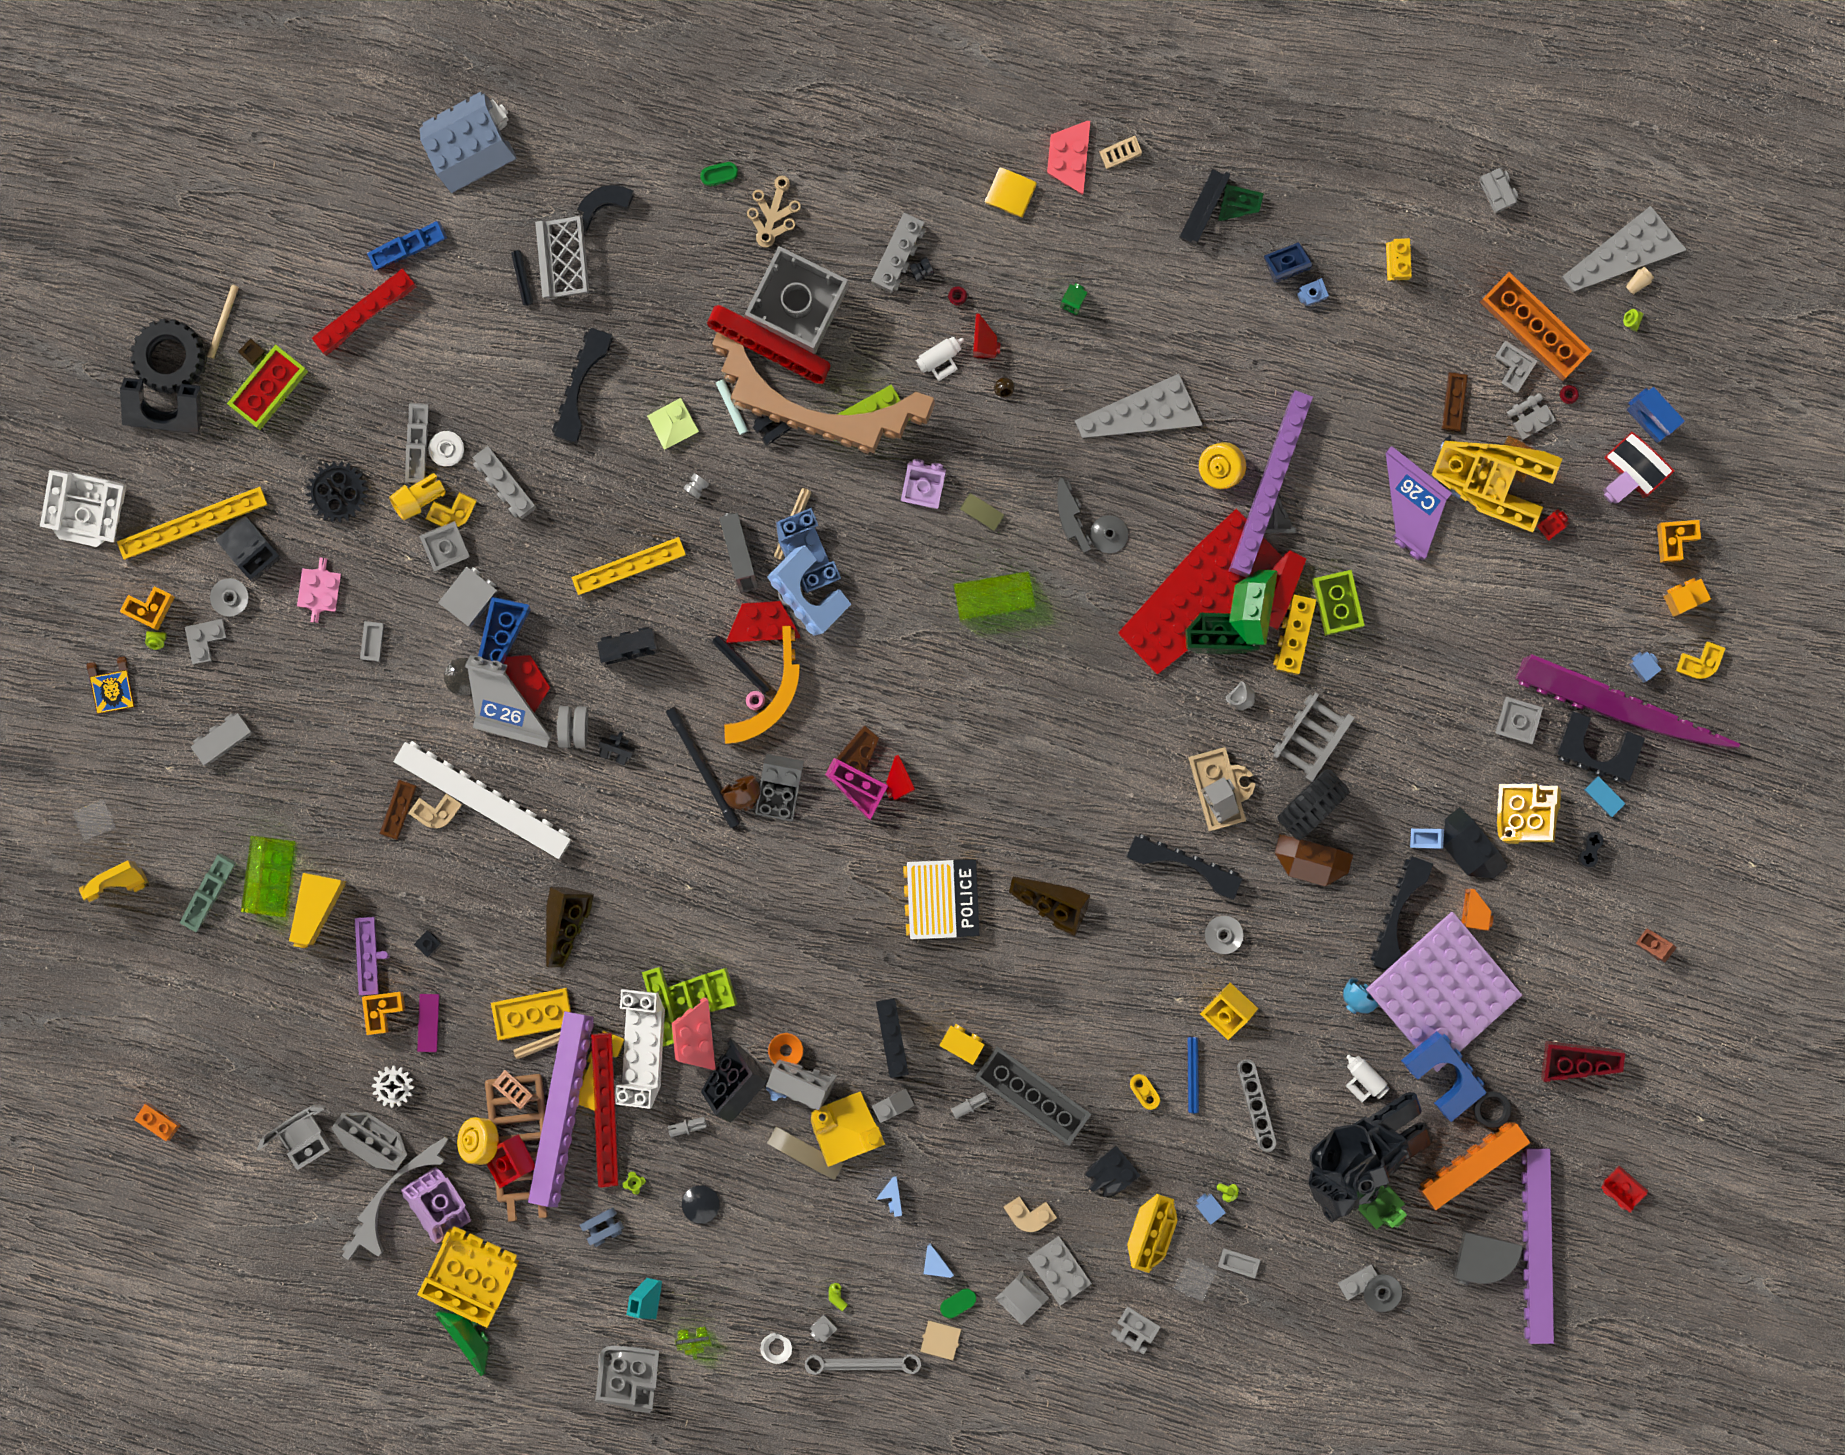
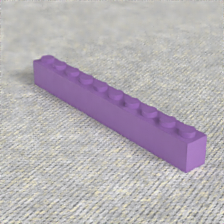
(1270, 484)
(561, 1109)
(1538, 1246)

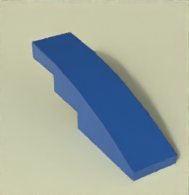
(407, 245)

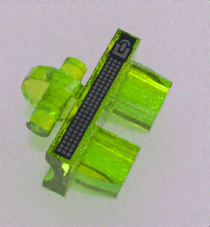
(693, 1344)

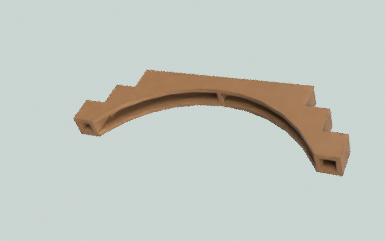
(851, 430)

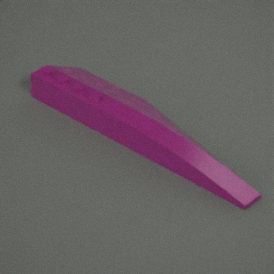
(1595, 696)

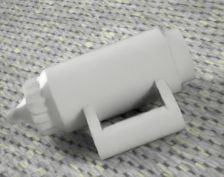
(938, 355)
(1367, 1077)

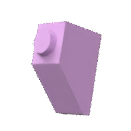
(1620, 488)

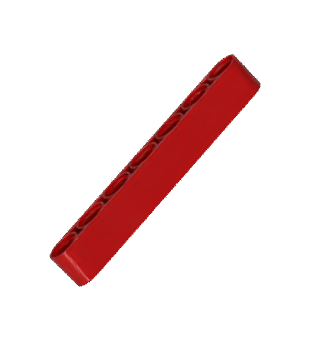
(768, 344)

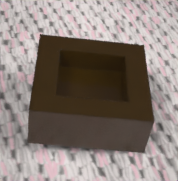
(251, 351)

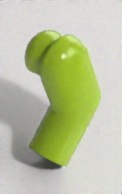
(834, 1294)

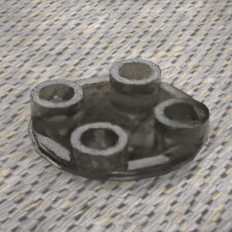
(457, 677)

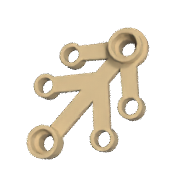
(772, 214)

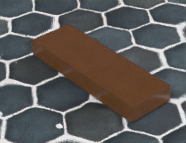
(1454, 402)
(398, 809)

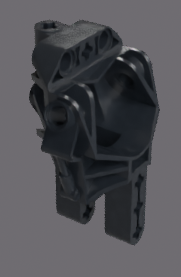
(1362, 1156)

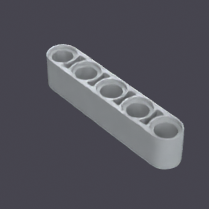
(1263, 1113)

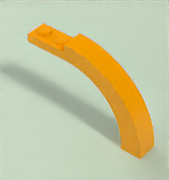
(771, 714)

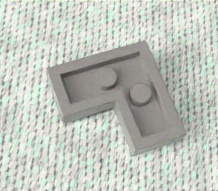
(1519, 364)
(200, 636)

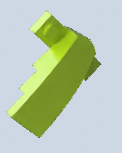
(687, 994)

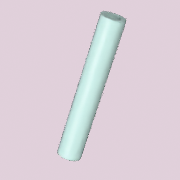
(734, 412)

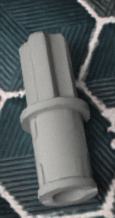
(970, 1105)
(687, 1127)

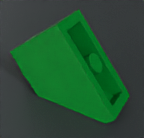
(1073, 298)

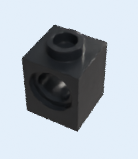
(428, 943)

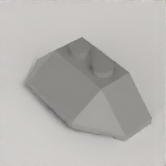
(370, 1139)

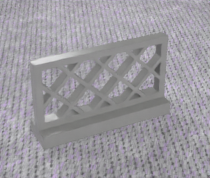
(547, 262)

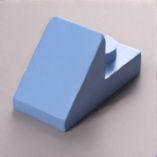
(891, 1191)

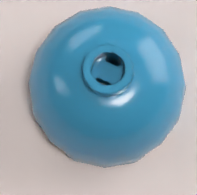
(1358, 998)

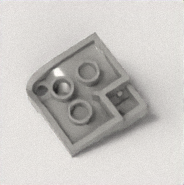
(627, 1378)

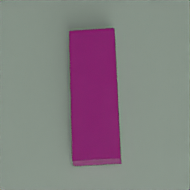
(428, 1022)

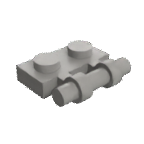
(1534, 421)
(1137, 1324)

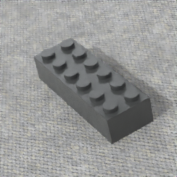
(1032, 1095)

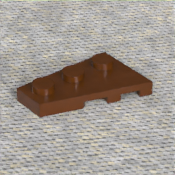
(859, 749)

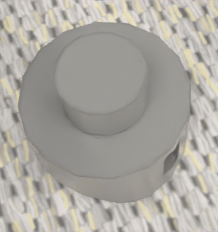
(1241, 697)

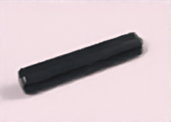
(522, 278)

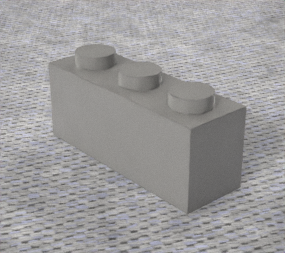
(221, 739)

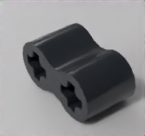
(1590, 849)

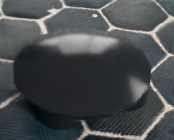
(700, 1204)

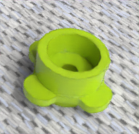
(639, 1182)

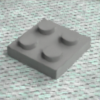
(444, 546)
(1518, 720)

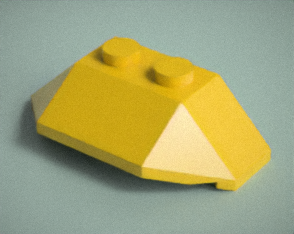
(1152, 1233)

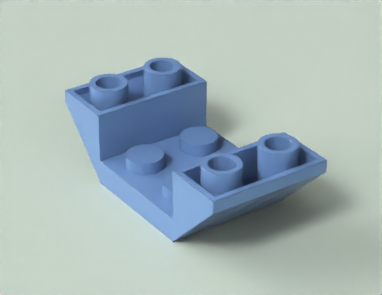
(801, 531)

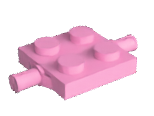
(318, 590)

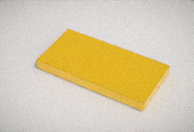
(530, 1013)

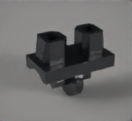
(617, 745)

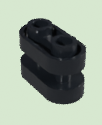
(763, 423)

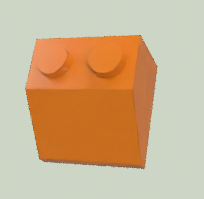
(1475, 912)

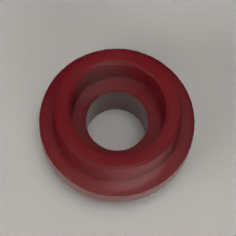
(953, 291)
(1569, 388)

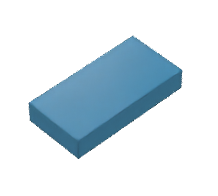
(1604, 796)

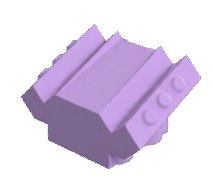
(436, 1204)

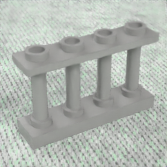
(1320, 753)

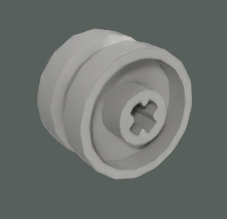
(573, 727)

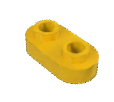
(1144, 1091)

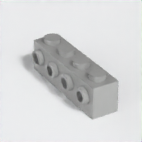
(898, 252)
(500, 478)

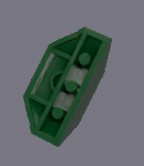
(1215, 635)

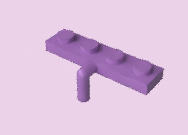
(367, 956)

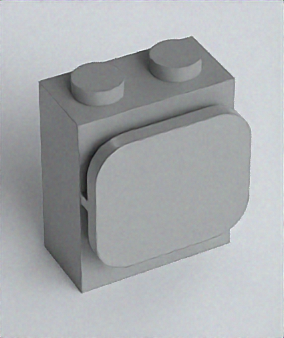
(469, 596)

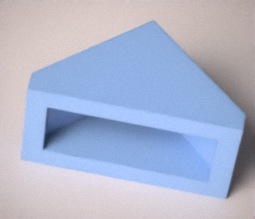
(1427, 838)
(935, 1264)

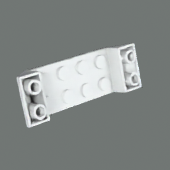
(641, 1049)

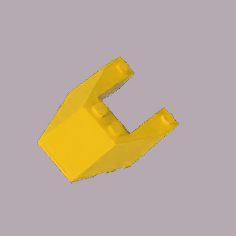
(1485, 473)

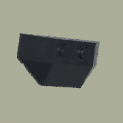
(1471, 846)

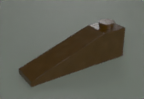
(1057, 902)
(564, 917)

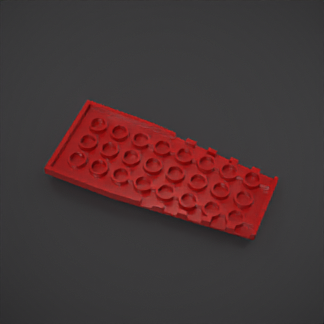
(1195, 587)

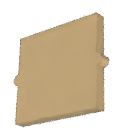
(940, 1340)

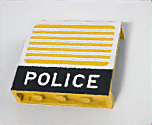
(942, 899)

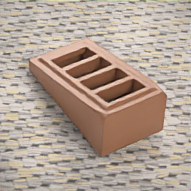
(525, 1099)

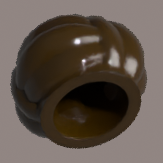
(1004, 387)

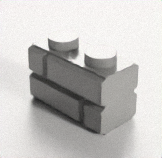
(1498, 190)

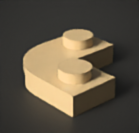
(438, 816)
(1028, 1220)

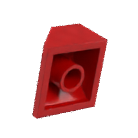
(984, 340)
(898, 780)

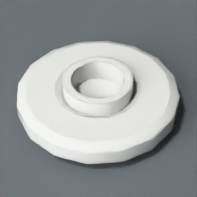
(446, 448)

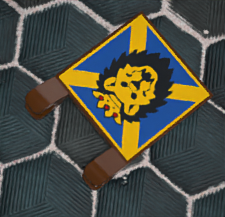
(111, 690)

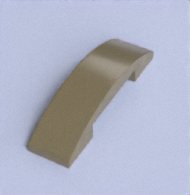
(803, 1152)

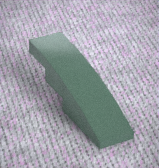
(207, 892)

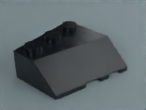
(627, 646)
(733, 1083)

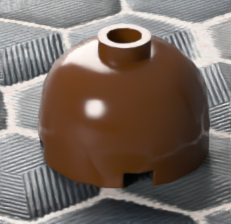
(742, 794)

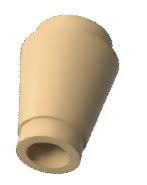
(1639, 280)

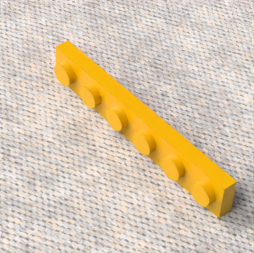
(628, 566)

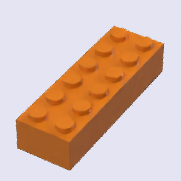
(1535, 326)
(1474, 1165)

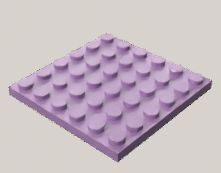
(1444, 987)

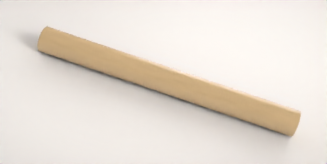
(222, 322)

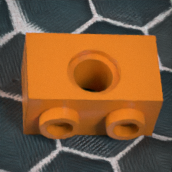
(157, 1122)

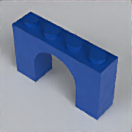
(1654, 414)
(1466, 1087)

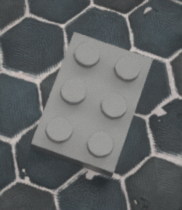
(1059, 1270)

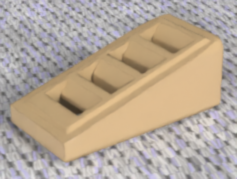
(1125, 143)

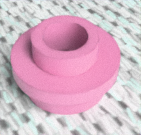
(751, 695)

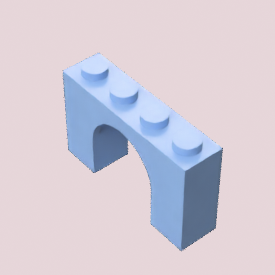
(787, 579)

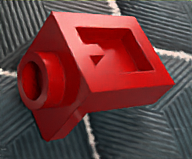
(1553, 524)

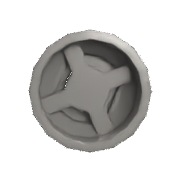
(695, 487)

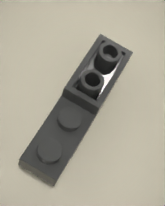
(1067, 509)

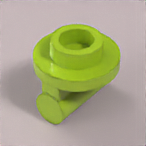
(1633, 319)
(155, 640)
(1230, 1192)

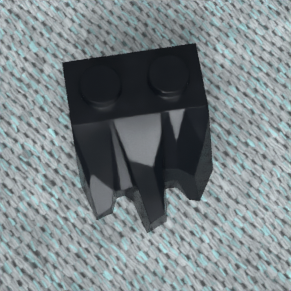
(1112, 1173)

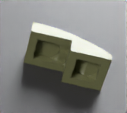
(981, 512)

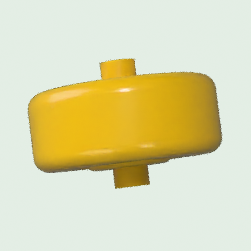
(1222, 465)
(477, 1140)

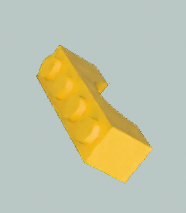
(586, 1093)

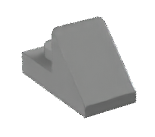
(893, 1105)

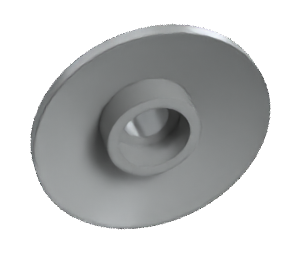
(222, 590)
(1233, 930)

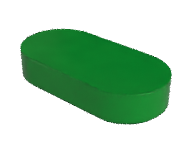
(719, 174)
(958, 1303)

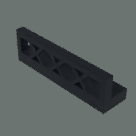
(1204, 207)

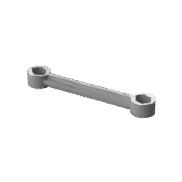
(863, 1364)

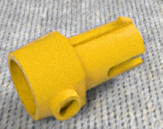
(410, 500)

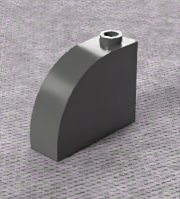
(1485, 1259)

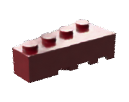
(1573, 1061)

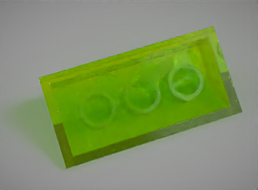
(994, 596)
(268, 876)

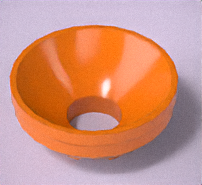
(780, 1040)

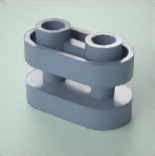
(613, 1228)

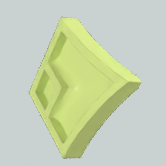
(673, 423)

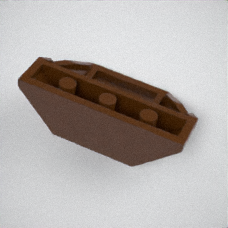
(1312, 861)

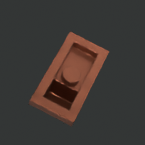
(1656, 945)

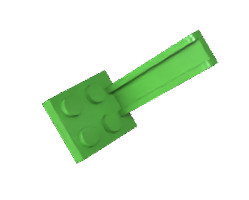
(1384, 1209)

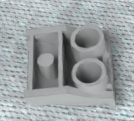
(1022, 1298)

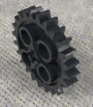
(323, 502)

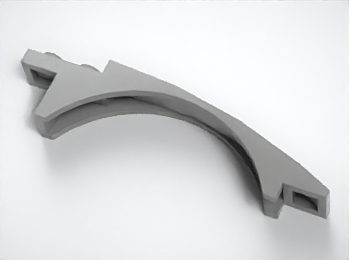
(367, 1234)

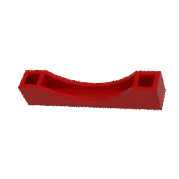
(383, 296)

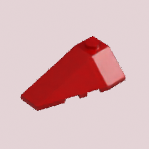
(1288, 574)

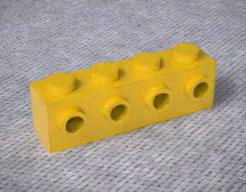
(1295, 635)

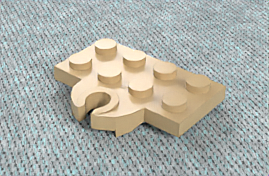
(1211, 767)

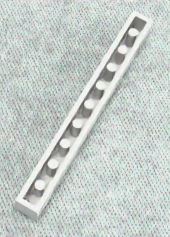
(482, 800)

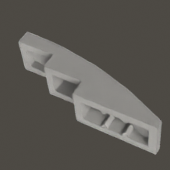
(416, 442)

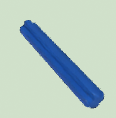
(1193, 1075)

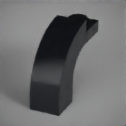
(602, 197)

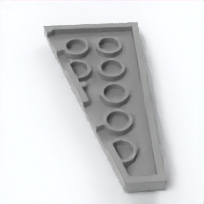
(1633, 247)
(1149, 410)

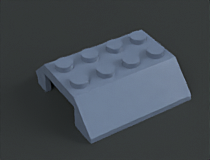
(465, 143)

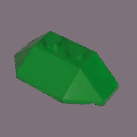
(1253, 606)
(468, 1338)

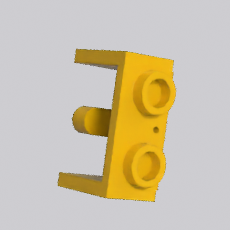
(1398, 259)

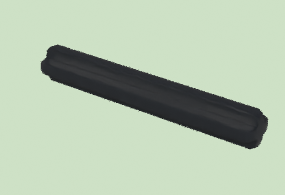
(746, 669)

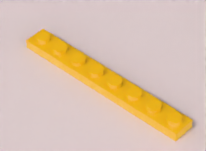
(192, 523)

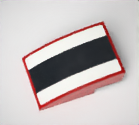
(1640, 462)

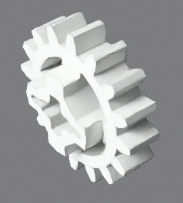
(392, 1096)

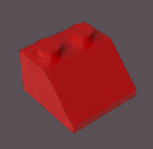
(510, 1161)

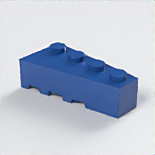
(502, 628)

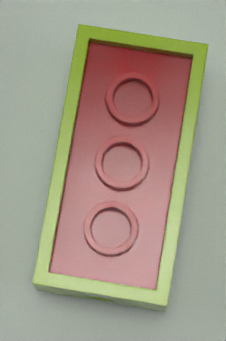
(267, 387)

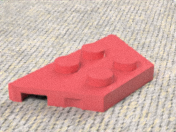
(1069, 155)
(694, 1037)

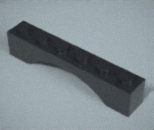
(595, 348)
(1415, 875)
(1222, 882)

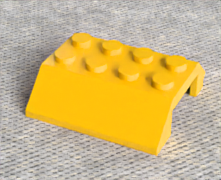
(469, 1276)

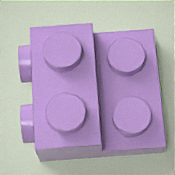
(923, 483)

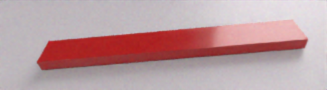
(604, 1110)

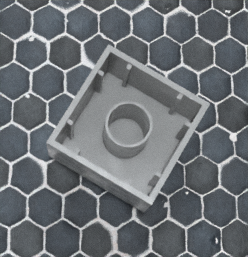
(797, 299)

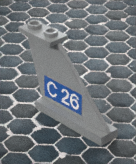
(501, 706)

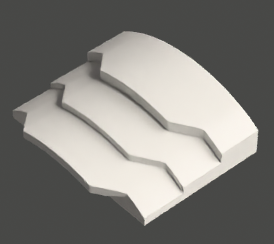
(82, 507)

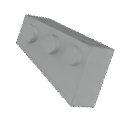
(1221, 799)
(801, 1084)

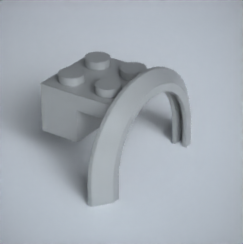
(300, 1137)

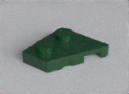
(1239, 202)

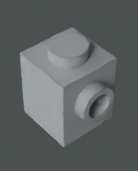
(823, 1328)

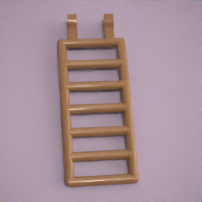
(491, 1103)

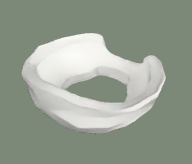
(776, 1359)

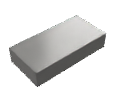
(372, 641)
(1239, 1263)

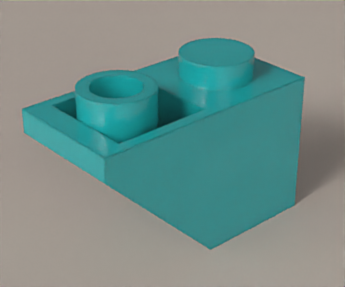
(645, 1300)

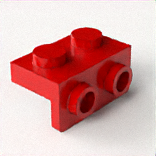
(1623, 1189)

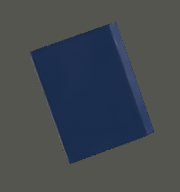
(1287, 262)

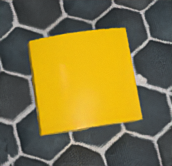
(1011, 192)

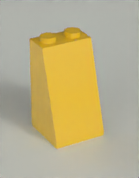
(313, 907)

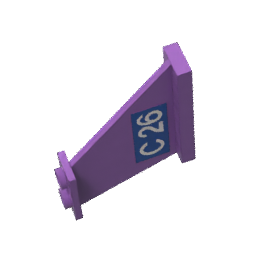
(1415, 504)

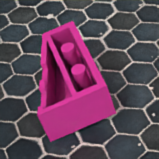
(857, 786)

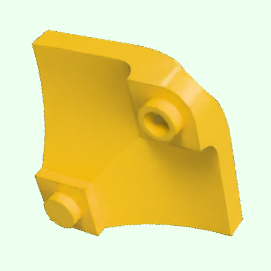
(1527, 812)
(123, 875)
(846, 1129)

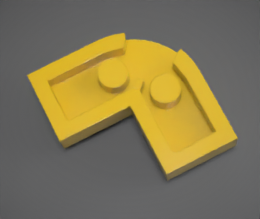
(459, 512)
(1702, 667)

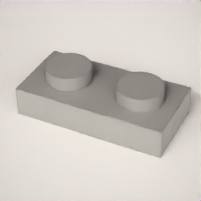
(1356, 1282)

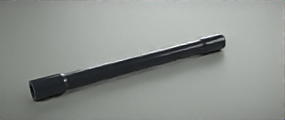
(727, 811)

